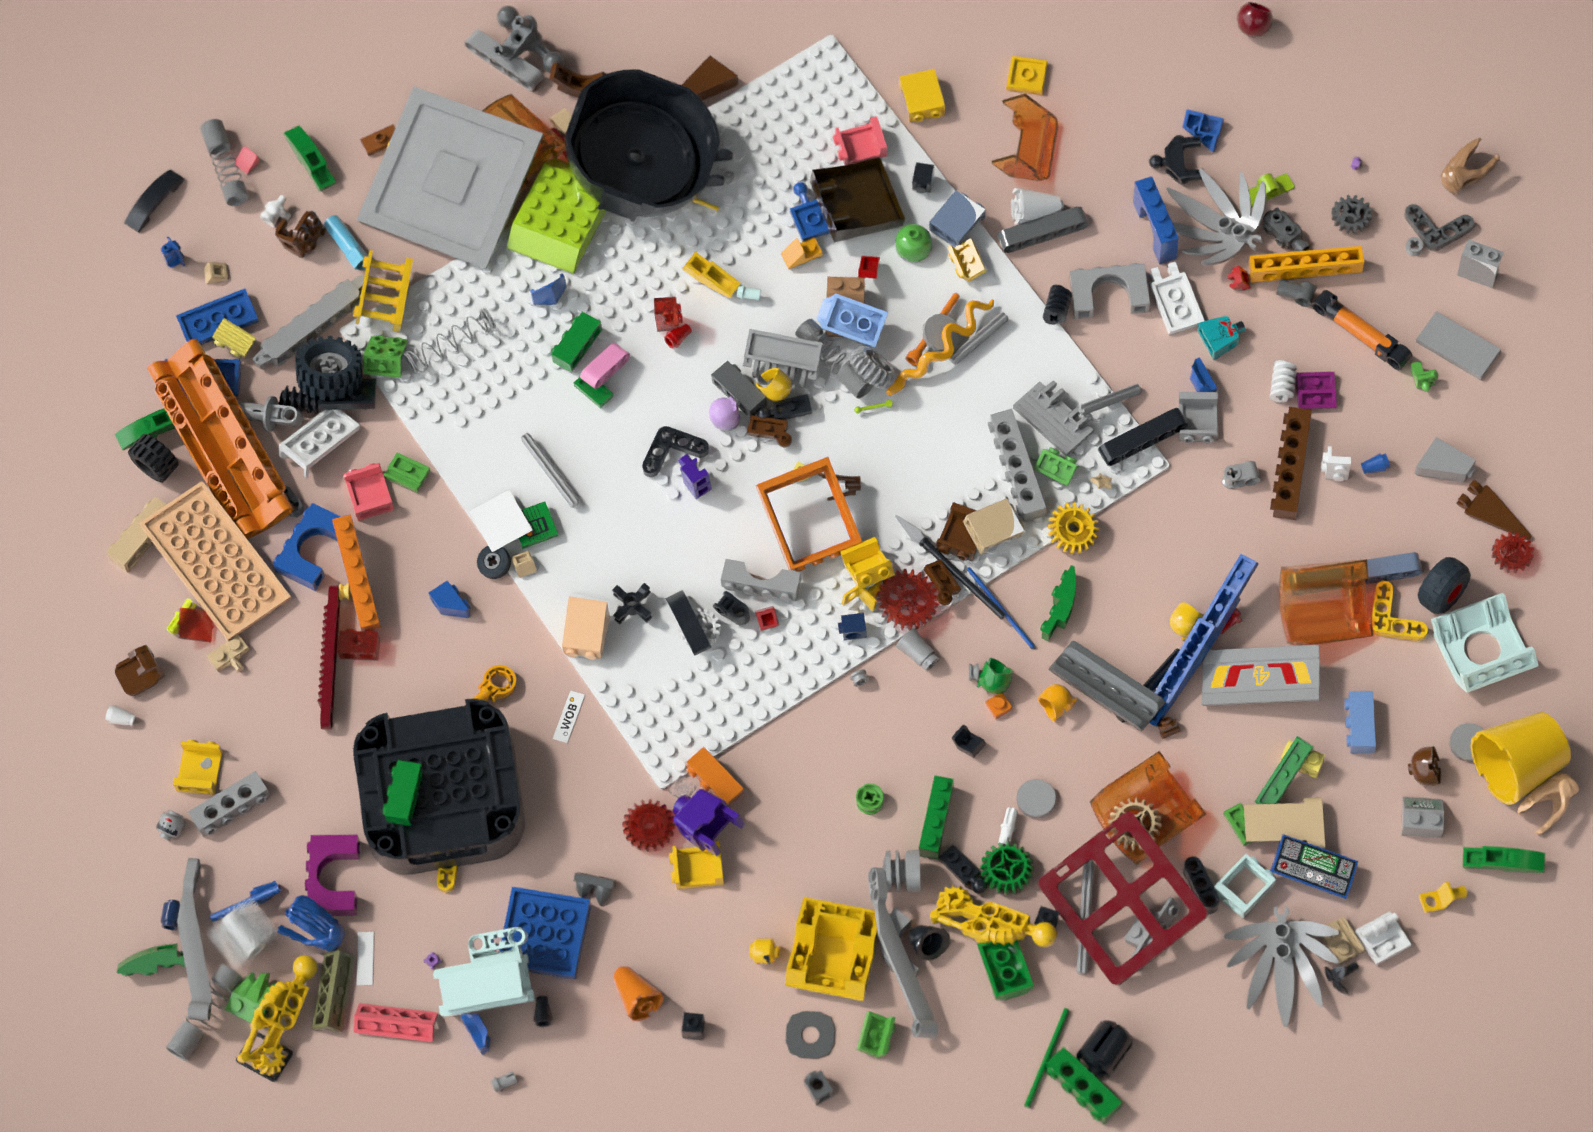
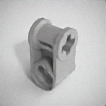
(1241, 474)

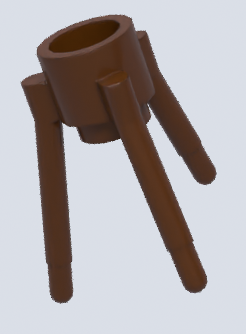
(852, 483)

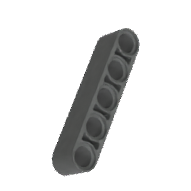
(1042, 229)

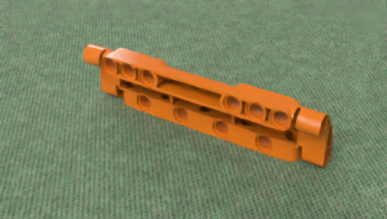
(220, 439)

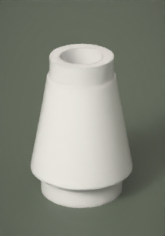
(117, 715)

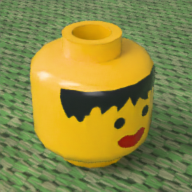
(764, 951)

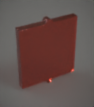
(194, 625)

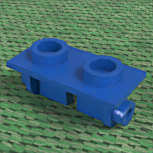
(172, 253)

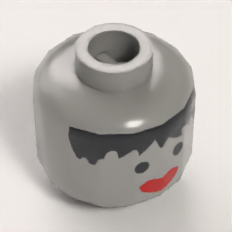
(170, 825)

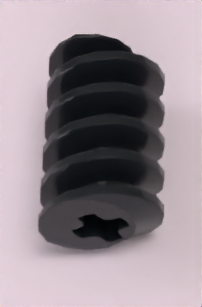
(1057, 305)
(298, 400)

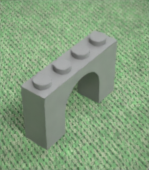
(1130, 277)

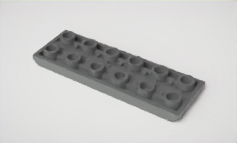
(1107, 685)

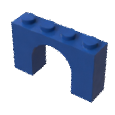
(1149, 203)
(290, 563)

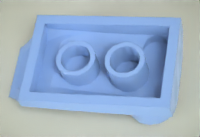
(852, 319)

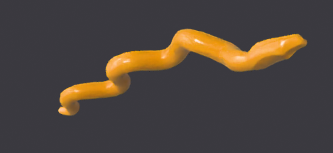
(929, 357)

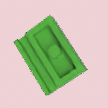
(407, 472)

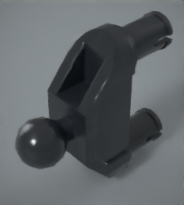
(1174, 159)

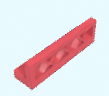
(395, 1024)

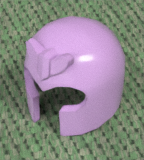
(724, 413)

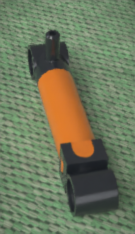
(1385, 346)

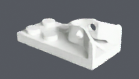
(318, 438)

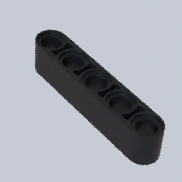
(1142, 437)

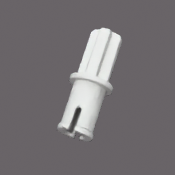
(1008, 826)

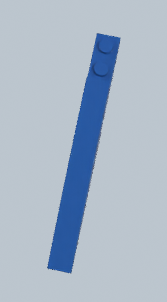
(1204, 634)

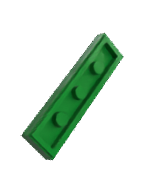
(1285, 772)

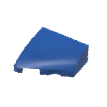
(1205, 126)

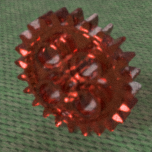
(892, 608)

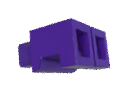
(696, 481)

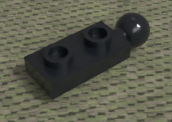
(787, 408)
(963, 869)

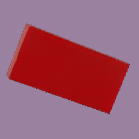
(869, 267)

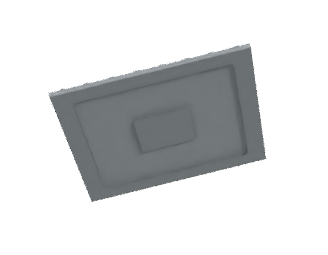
(450, 177)

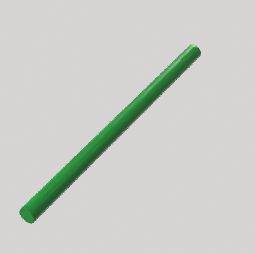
(1046, 1058)

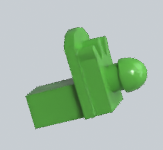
(1423, 379)

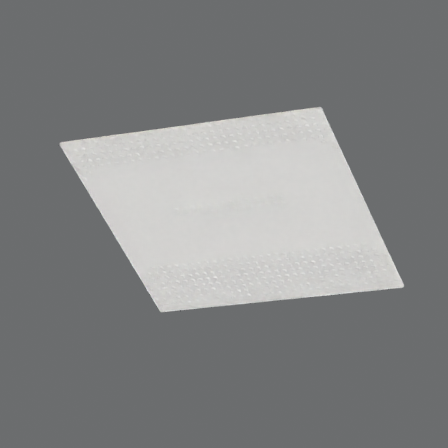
(652, 529)

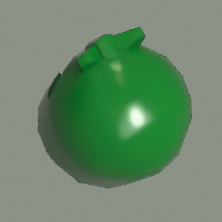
(995, 677)

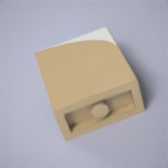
(993, 525)

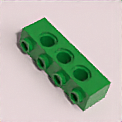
(1065, 1060)

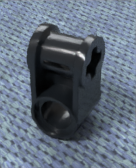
(730, 606)

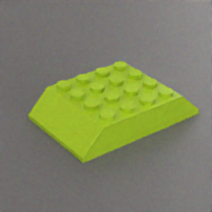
(555, 219)

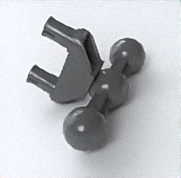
(524, 38)

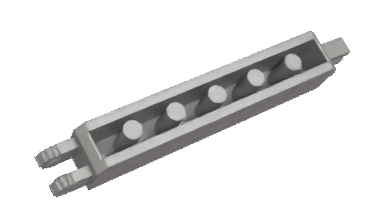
(310, 324)

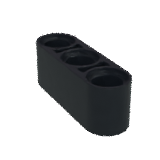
(1201, 875)

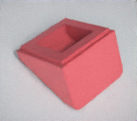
(246, 160)

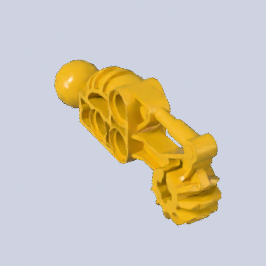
(957, 902)
(277, 1005)

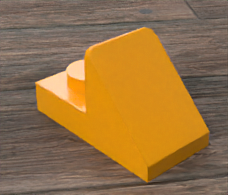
(800, 253)

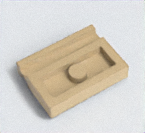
(1346, 943)

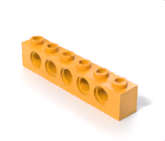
(1306, 264)

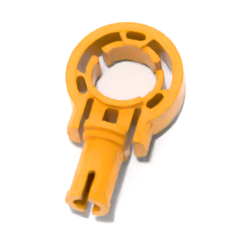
(490, 692)

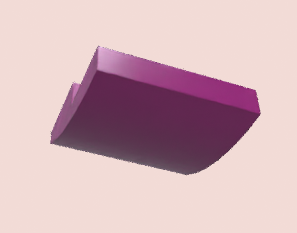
(1316, 390)

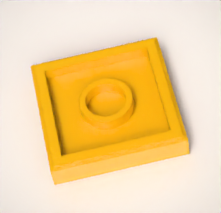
(1027, 75)

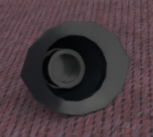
(929, 941)

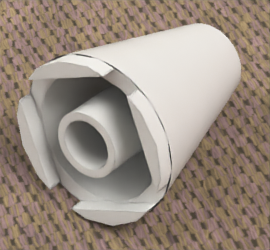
(1033, 205)

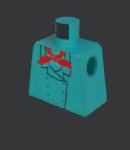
(1220, 335)

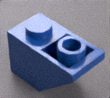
(448, 602)

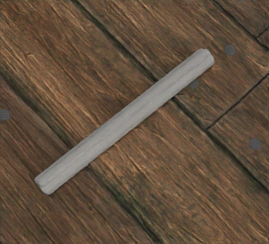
(1086, 903)

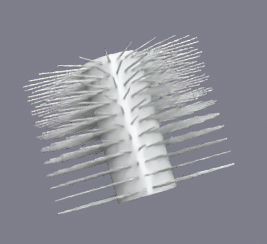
(243, 933)

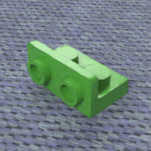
(1056, 466)

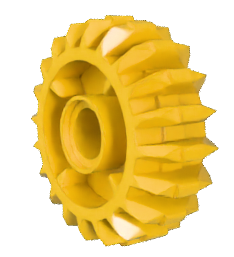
(1084, 525)

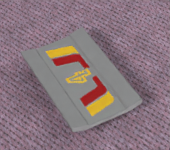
(1261, 675)

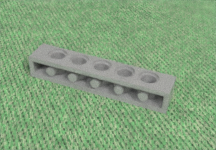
(1006, 421)

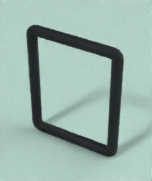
(258, 1071)

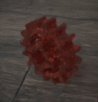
(1509, 545)

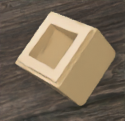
(215, 272)
(524, 564)

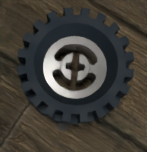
(319, 364)

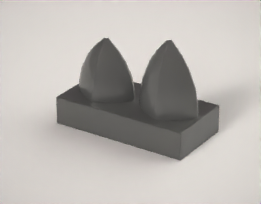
(603, 886)

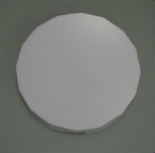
(933, 331)
(1461, 740)
(1036, 798)

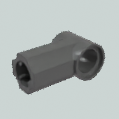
(1301, 293)

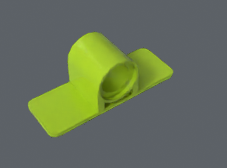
(1274, 186)

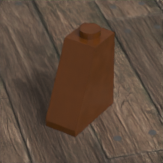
(711, 79)

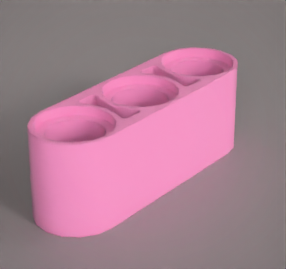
(605, 365)

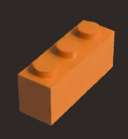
(713, 776)

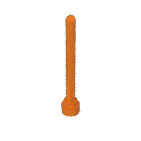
(914, 355)

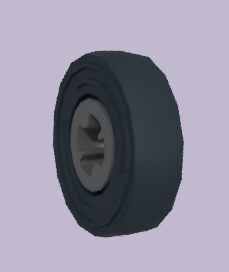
(496, 571)

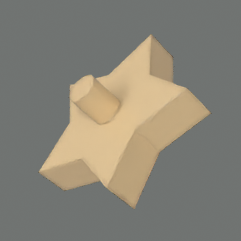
(1102, 481)

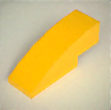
(711, 275)

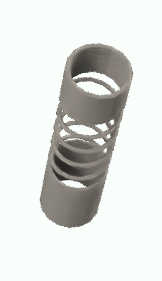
(217, 144)
(847, 376)
(188, 1035)

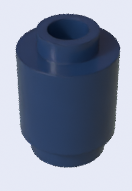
(170, 914)

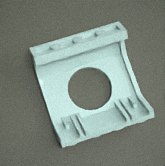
(1488, 617)

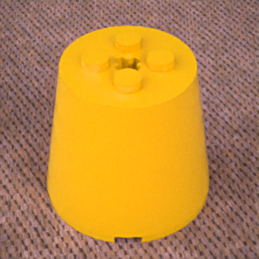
(1520, 755)

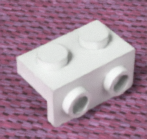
(1335, 466)

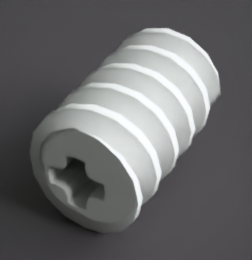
(1283, 381)

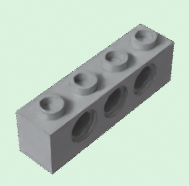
(232, 794)

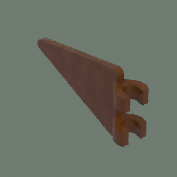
(1490, 509)

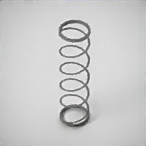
(485, 316)

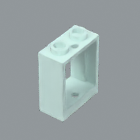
(1231, 899)

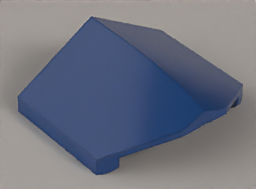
(550, 293)

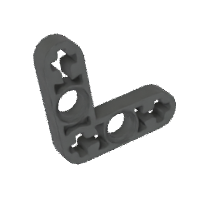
(1433, 232)

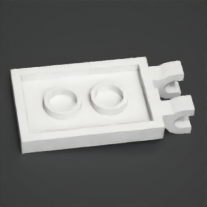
(1175, 300)

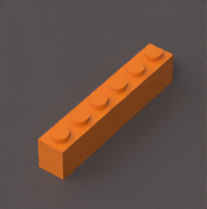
(356, 573)

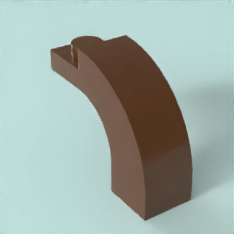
(569, 81)

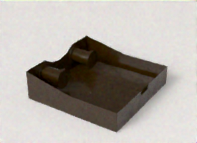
(856, 199)

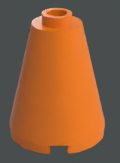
(636, 994)

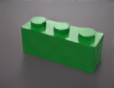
(576, 341)
(403, 792)

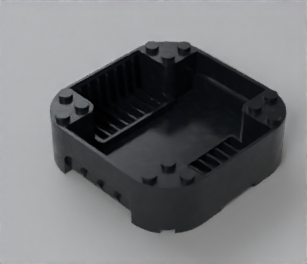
(467, 794)

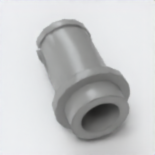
(504, 1081)

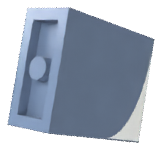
(956, 218)

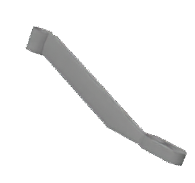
(194, 958)
(923, 1023)

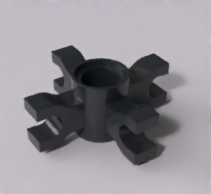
(637, 597)

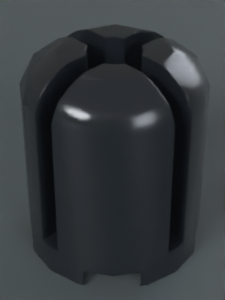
(1105, 1048)

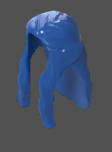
(315, 921)

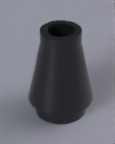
(542, 1013)

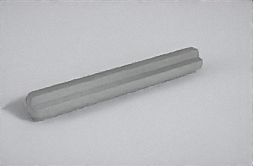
(979, 338)
(1109, 399)

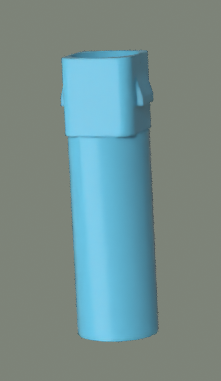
(345, 241)

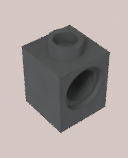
(822, 1094)

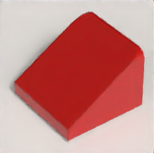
(767, 618)

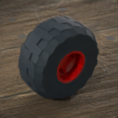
(1444, 585)

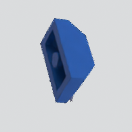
(1201, 378)
(477, 1031)

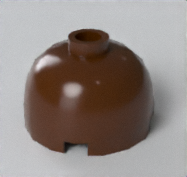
(1425, 766)

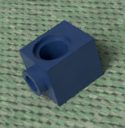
(852, 626)

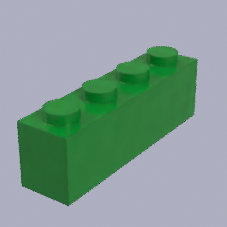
(936, 817)

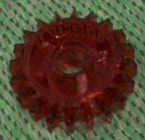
(652, 836)

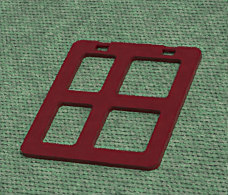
(1127, 896)

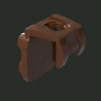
(303, 237)
(138, 671)

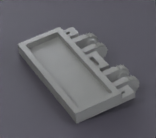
(783, 353)
(1052, 420)

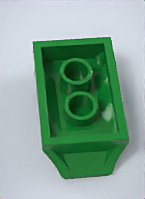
(1005, 969)

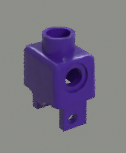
(703, 818)

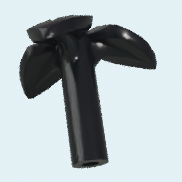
(1338, 974)

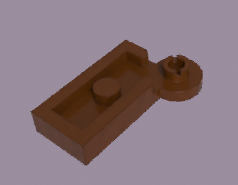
(770, 429)
(942, 581)

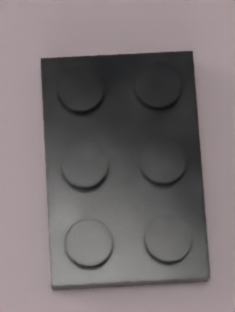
(361, 398)

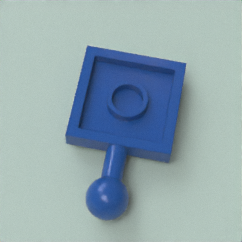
(808, 215)

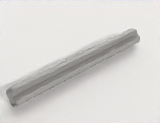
(550, 470)

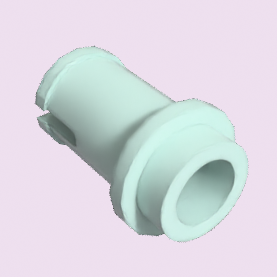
(749, 293)

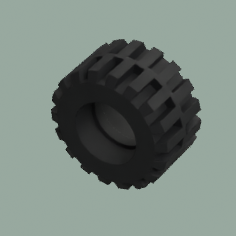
(153, 458)

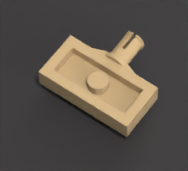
(229, 654)

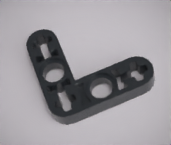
(668, 443)

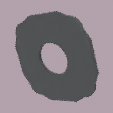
(804, 1019)

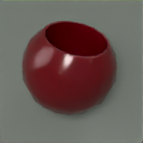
(1254, 19)

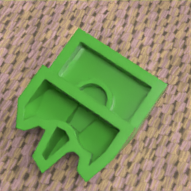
(248, 995)

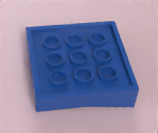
(554, 929)

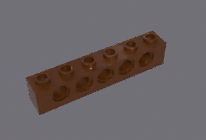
(1288, 507)

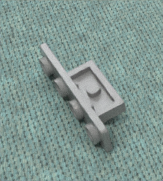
(1138, 934)

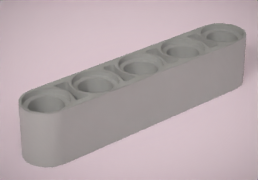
(516, 69)

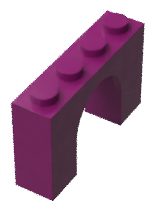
(322, 851)

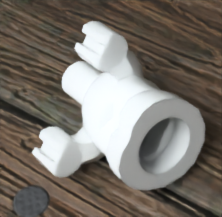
(274, 210)

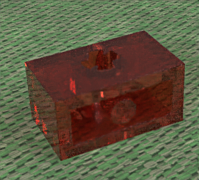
(667, 313)
(365, 651)

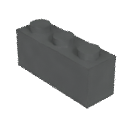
(741, 388)

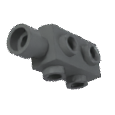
(1279, 227)

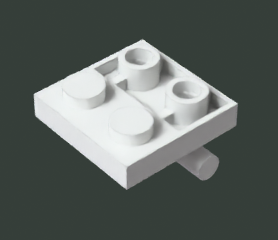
(1383, 938)

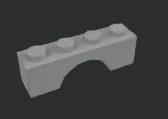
(783, 585)

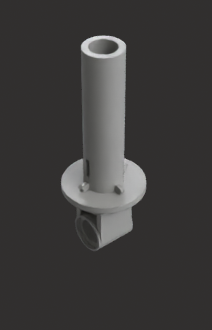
(272, 413)

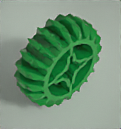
(1014, 865)

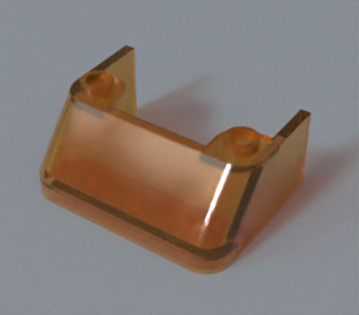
(1036, 140)

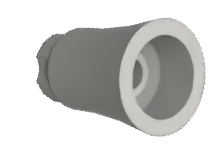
(917, 649)

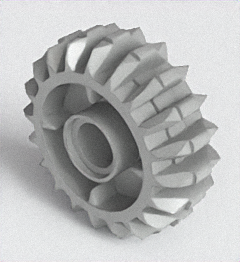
(873, 367)

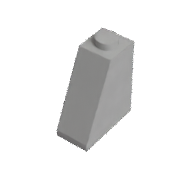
(1445, 463)

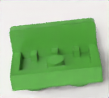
(876, 1034)

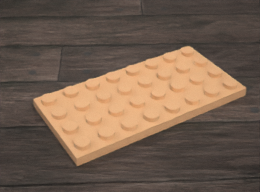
(215, 561)

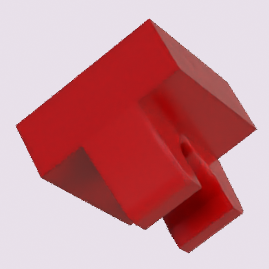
(1241, 278)

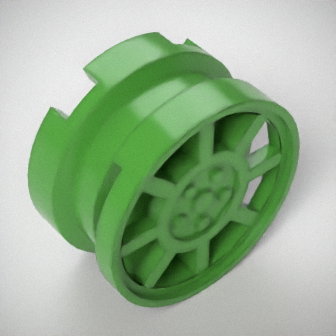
(869, 798)

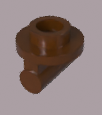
(1168, 727)

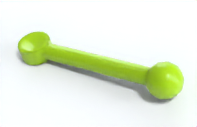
(888, 404)

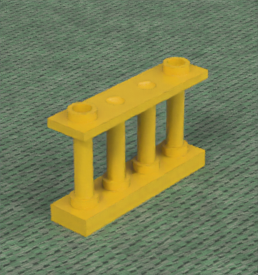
(397, 302)

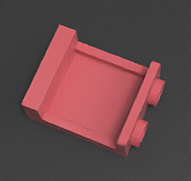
(860, 143)
(368, 491)

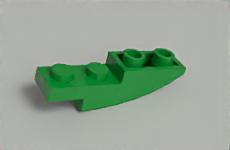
(310, 157)
(151, 424)
(1063, 604)
(1504, 859)
(149, 959)

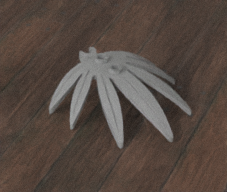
(1230, 229)
(1282, 943)

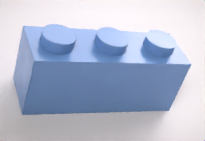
(1360, 722)

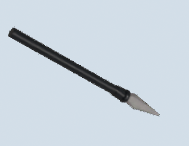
(917, 535)

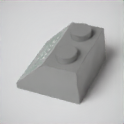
(1422, 817)

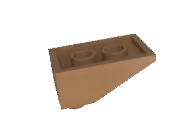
(848, 287)

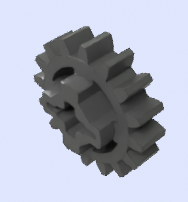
(1351, 214)

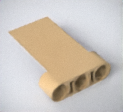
(1297, 820)

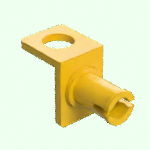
(866, 595)
(1443, 897)

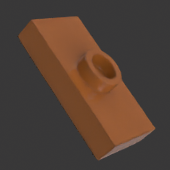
(377, 141)

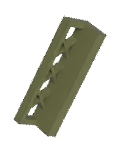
(336, 991)

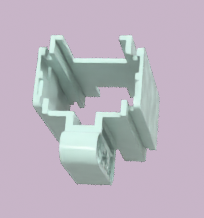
(489, 979)

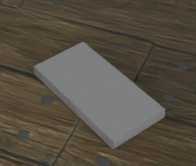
(1458, 345)

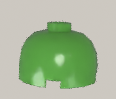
(913, 242)

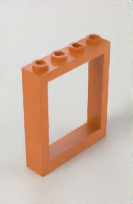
(822, 465)

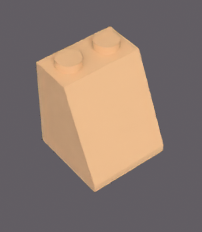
(585, 628)

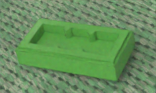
(1236, 819)

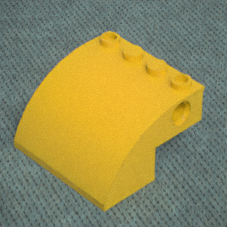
(832, 949)

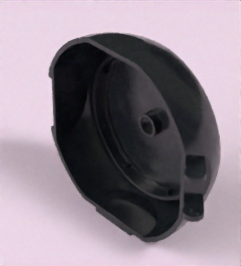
(647, 117)

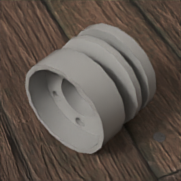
(903, 870)

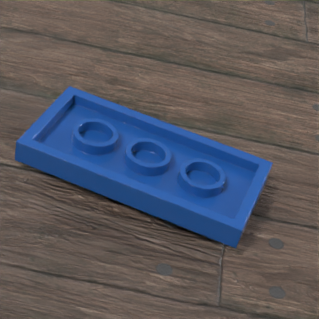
(205, 319)

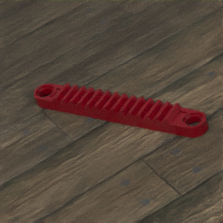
(329, 658)

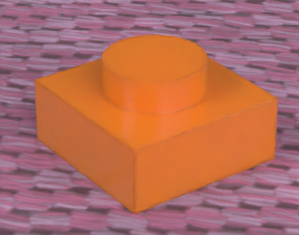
(998, 705)

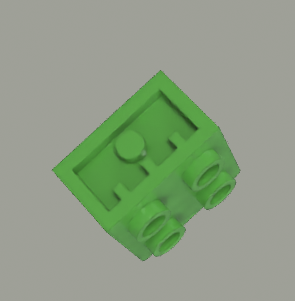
(384, 356)

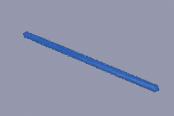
(1008, 617)

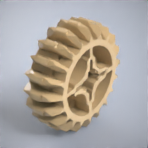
(1144, 811)

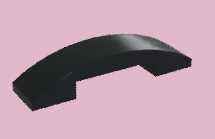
(151, 198)
(688, 622)

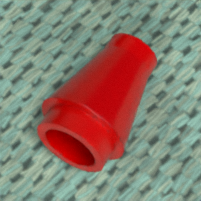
(677, 336)

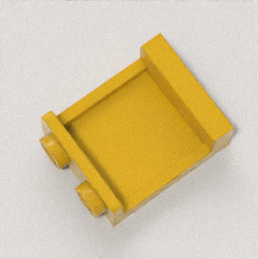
(866, 563)
(696, 867)

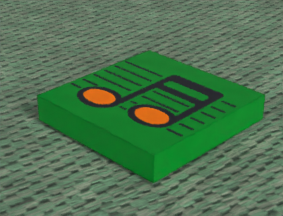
(541, 524)

